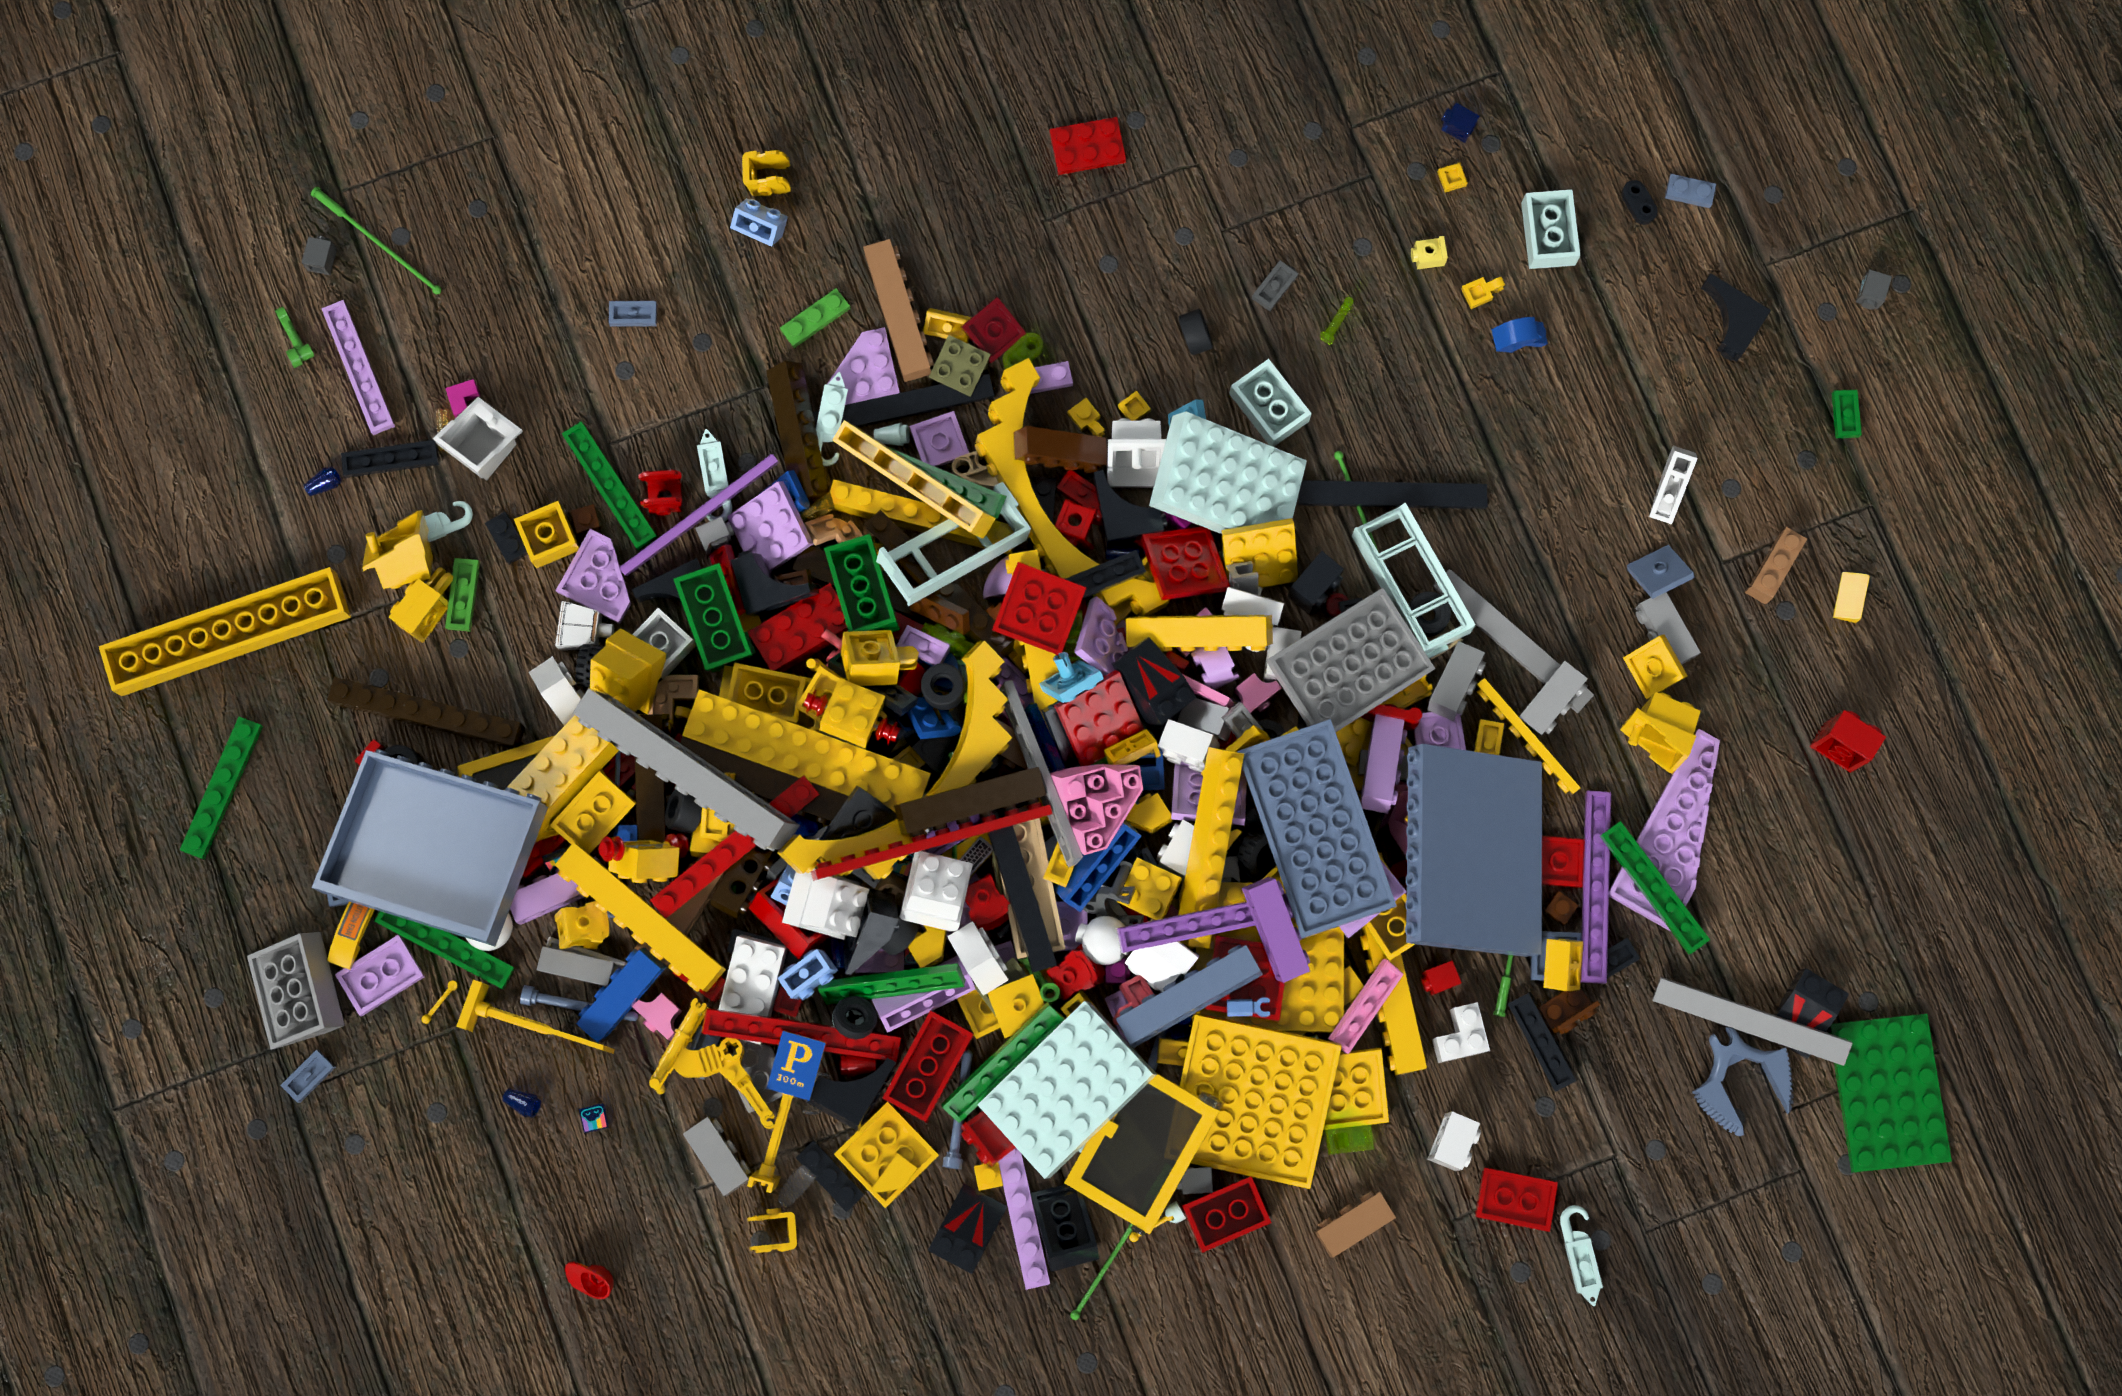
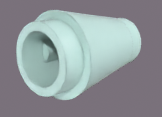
(894, 434)

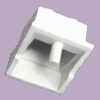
(479, 438)
(1134, 453)
(1245, 603)
(936, 891)
(826, 905)
(1161, 963)

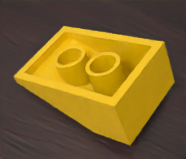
(767, 691)

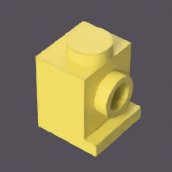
(1429, 260)

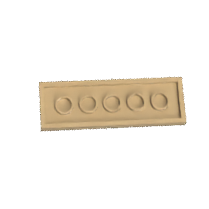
(1034, 853)

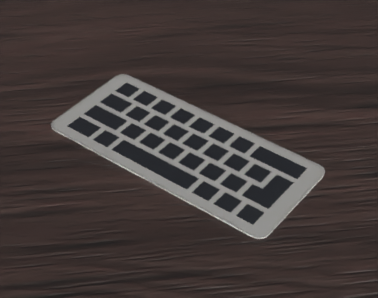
(977, 853)

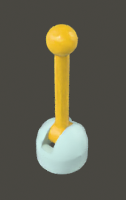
(1173, 1214)

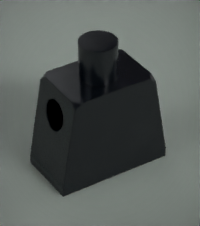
(906, 736)

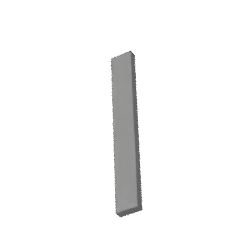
(1510, 637)
(1034, 758)
(1752, 1021)

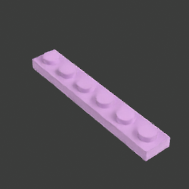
(358, 367)
(1023, 1220)

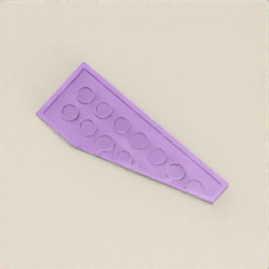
(1675, 830)

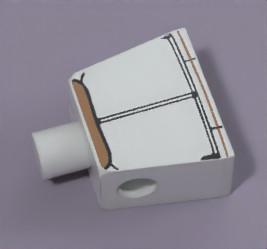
(579, 627)

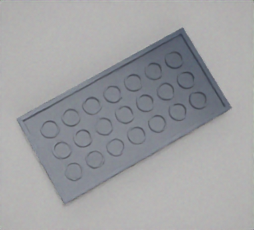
(1316, 829)

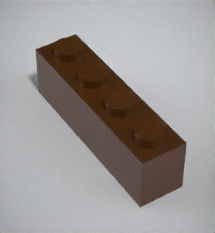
(1060, 449)

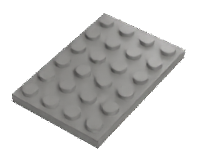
(1351, 663)

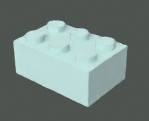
(1550, 229)
(1270, 403)

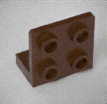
(1567, 1008)

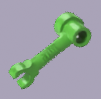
(299, 352)
(1042, 983)

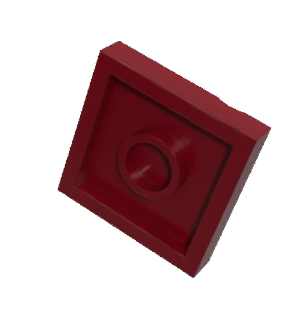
(993, 329)

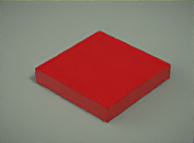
(1562, 861)

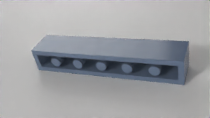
(1189, 995)

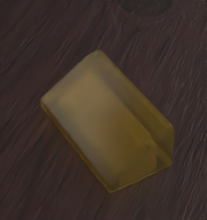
(818, 508)

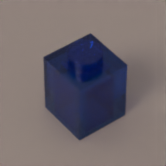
(1459, 122)

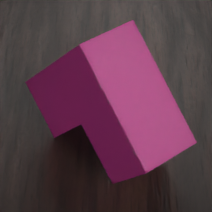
(460, 394)

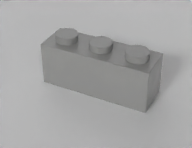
(1662, 618)
(1457, 681)
(1554, 698)
(718, 1155)

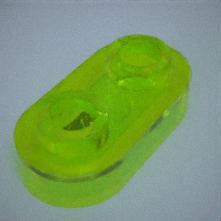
(1021, 352)

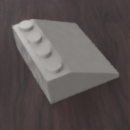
(295, 990)

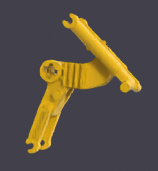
(708, 1062)

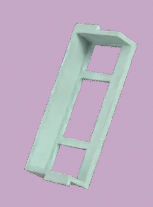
(991, 551)
(1386, 581)

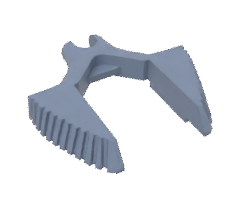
(1712, 1094)

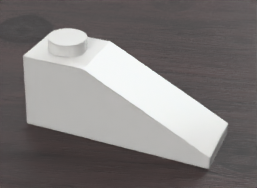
(1673, 484)

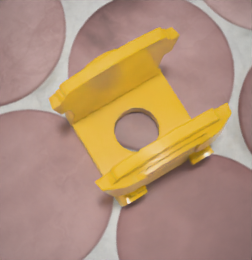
(754, 161)
(582, 926)
(791, 1230)

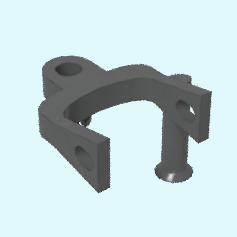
(1099, 902)

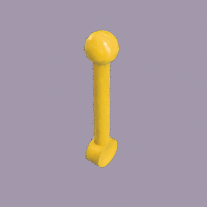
(452, 986)

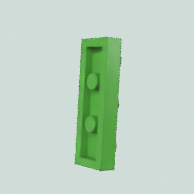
(815, 318)
(462, 594)

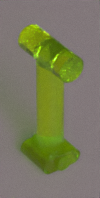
(1327, 336)

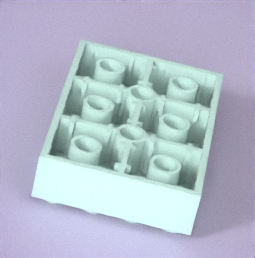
(1224, 476)
(1067, 1089)

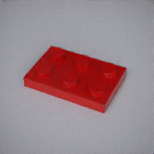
(1087, 146)
(1516, 1199)

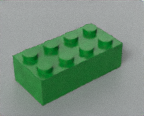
(861, 585)
(712, 617)

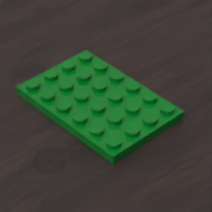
(1891, 1094)

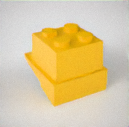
(400, 553)
(628, 670)
(1663, 730)

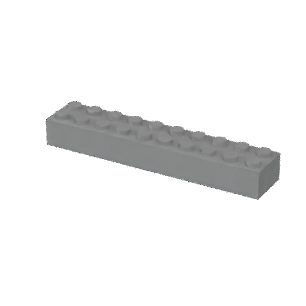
(685, 769)

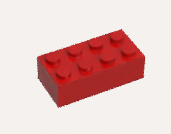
(799, 630)
(928, 1066)

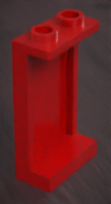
(987, 1139)

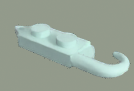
(831, 414)
(713, 471)
(440, 524)
(1581, 1256)

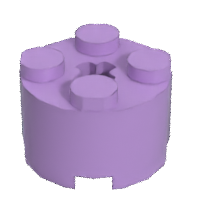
(1215, 665)

